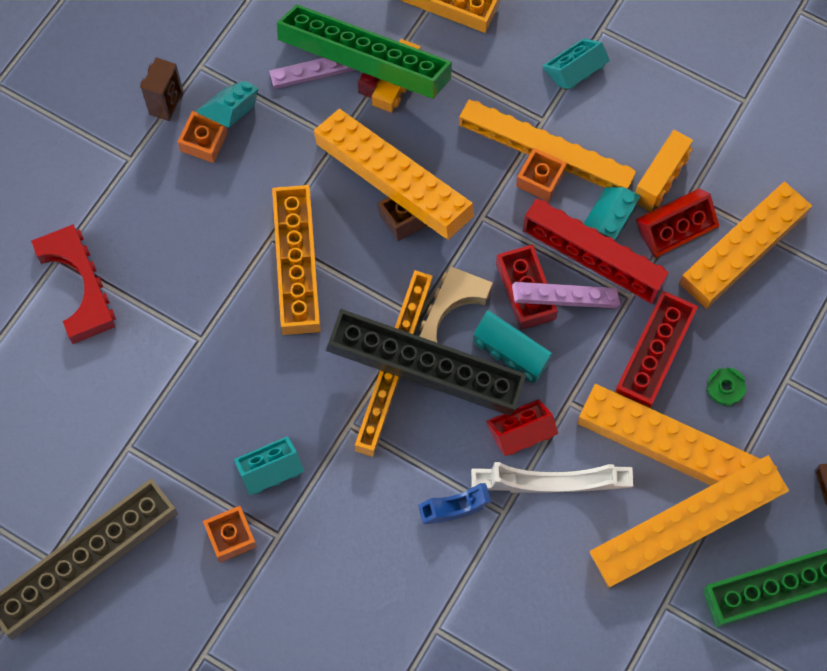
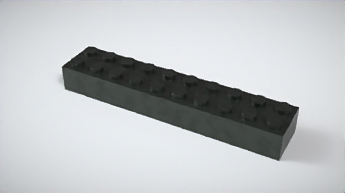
(426, 362)

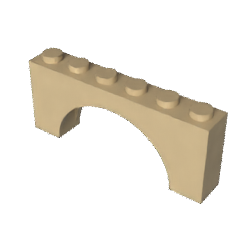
(457, 290)

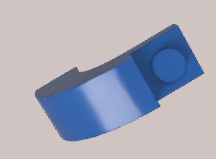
(454, 507)

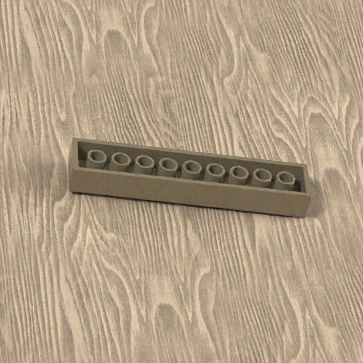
(83, 558)

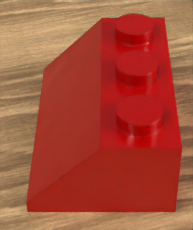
(523, 428)

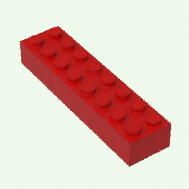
(595, 250)

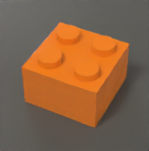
(202, 137)
(541, 174)
(229, 534)

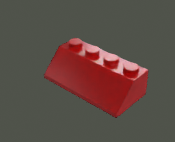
(678, 222)

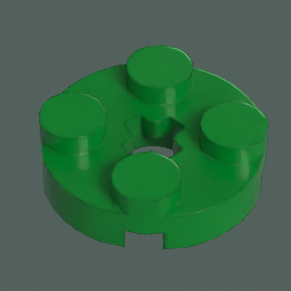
(726, 397)

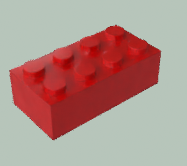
(524, 266)

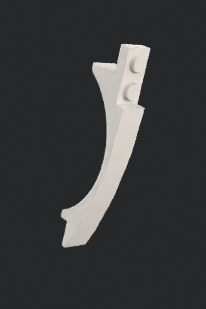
(522, 481)

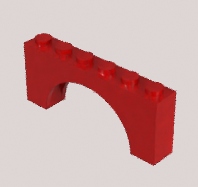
(93, 314)

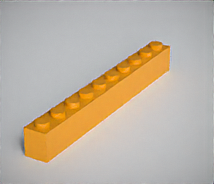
(525, 137)
(387, 383)

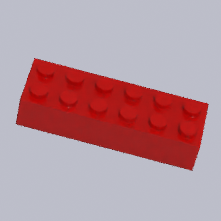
(656, 349)

